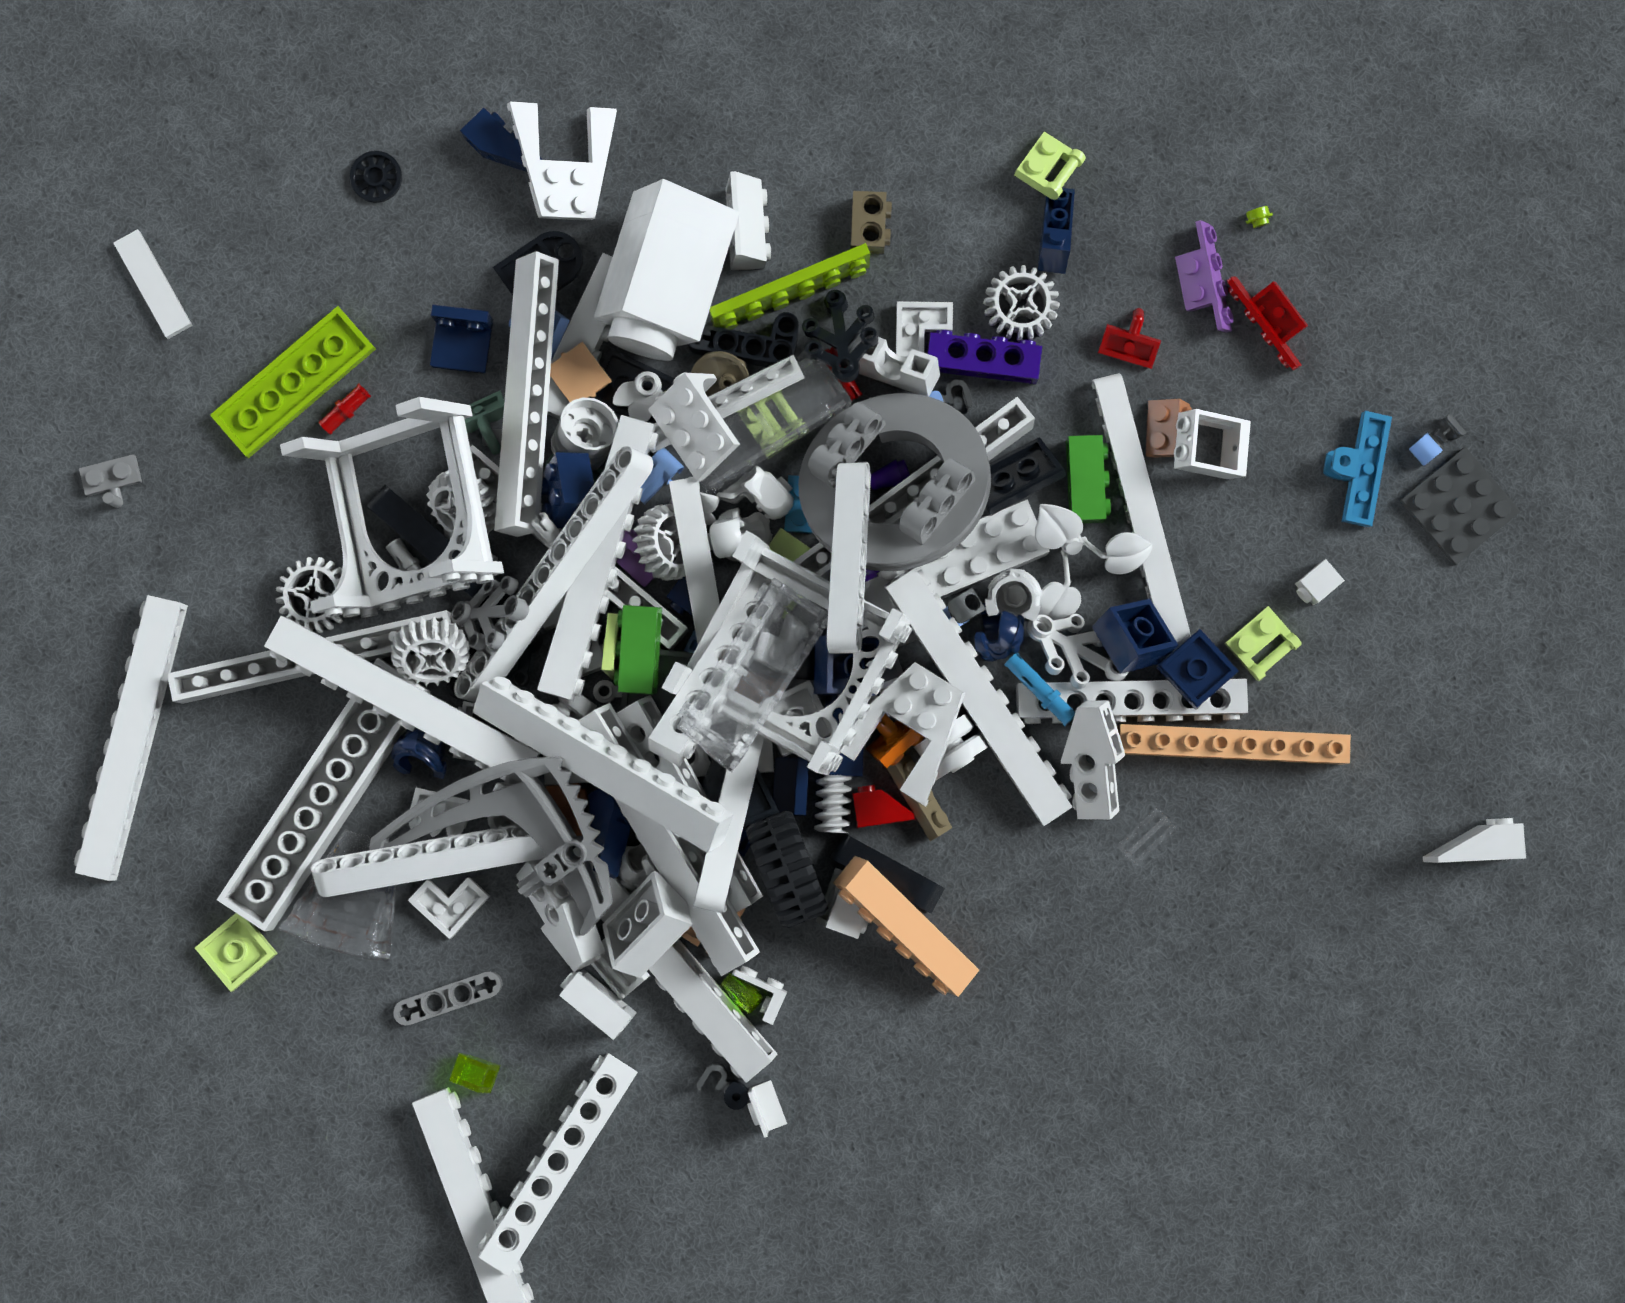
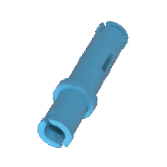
(1049, 698)

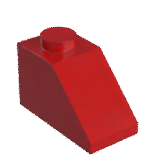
(878, 808)

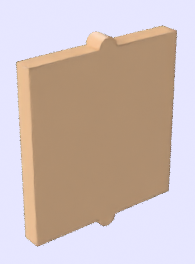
(578, 373)

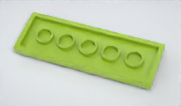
(798, 284)
(292, 382)

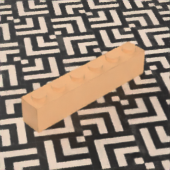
(906, 926)

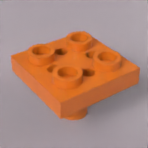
(892, 742)

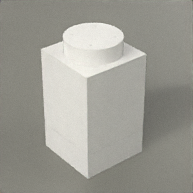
(665, 269)

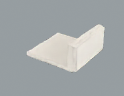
(765, 1107)

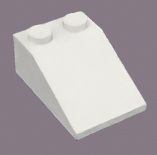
(1493, 841)

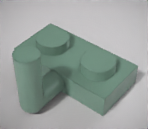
(483, 413)

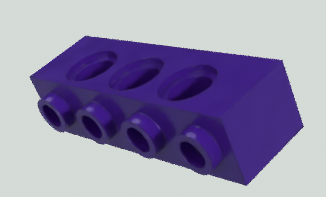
(996, 368)

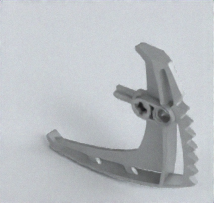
(535, 812)

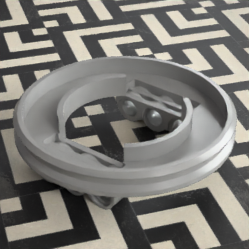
(946, 505)

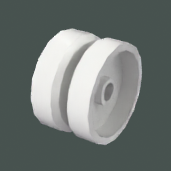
(957, 752)

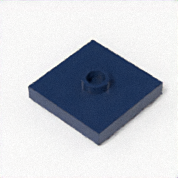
(1197, 669)

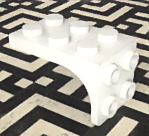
(694, 423)

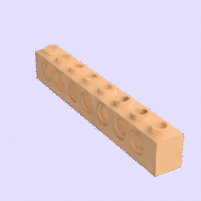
(1235, 744)

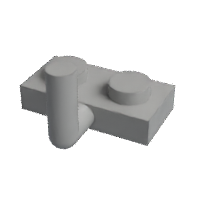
(110, 477)

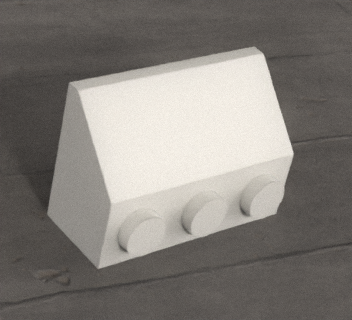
(748, 239)
(645, 926)

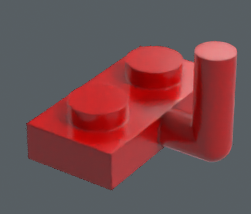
(1130, 344)

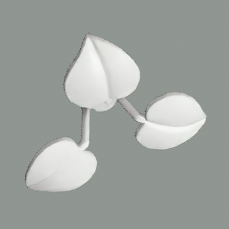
(1062, 528)

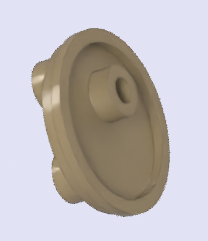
(725, 367)

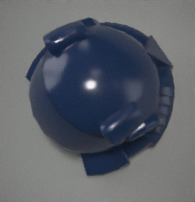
(1002, 636)
(417, 746)

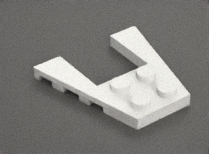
(564, 187)
(925, 706)

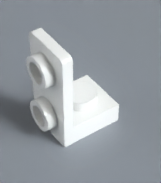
(771, 1005)

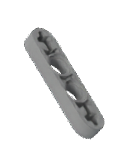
(448, 999)

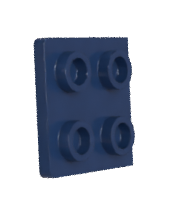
(461, 339)

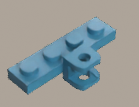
(1361, 468)

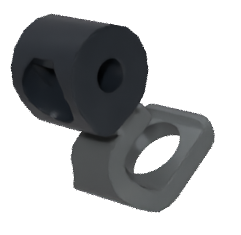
(734, 1091)

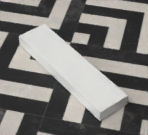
(152, 284)

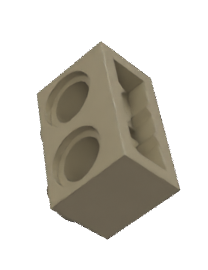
(864, 222)

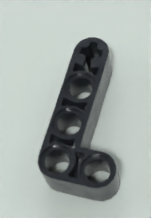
(743, 340)
(909, 883)

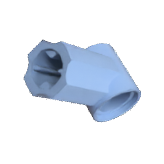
(664, 468)

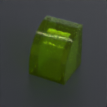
(474, 1073)

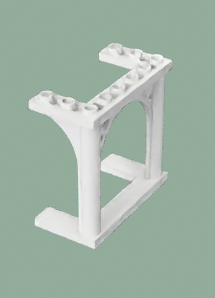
(358, 586)
(887, 627)

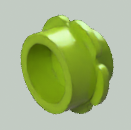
(1259, 216)

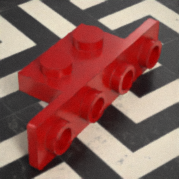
(1274, 315)

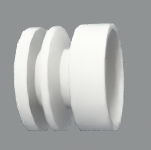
(586, 428)

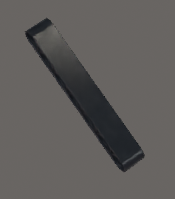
(416, 530)

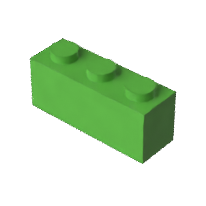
(1087, 477)
(638, 649)

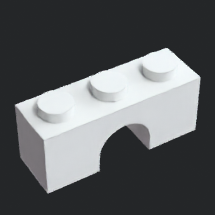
(914, 374)

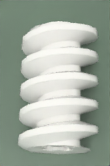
(832, 803)

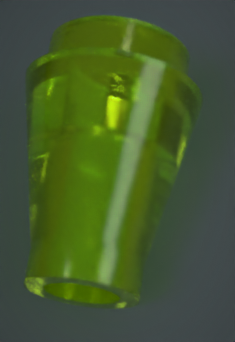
(742, 993)

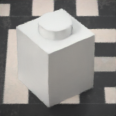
(1318, 583)

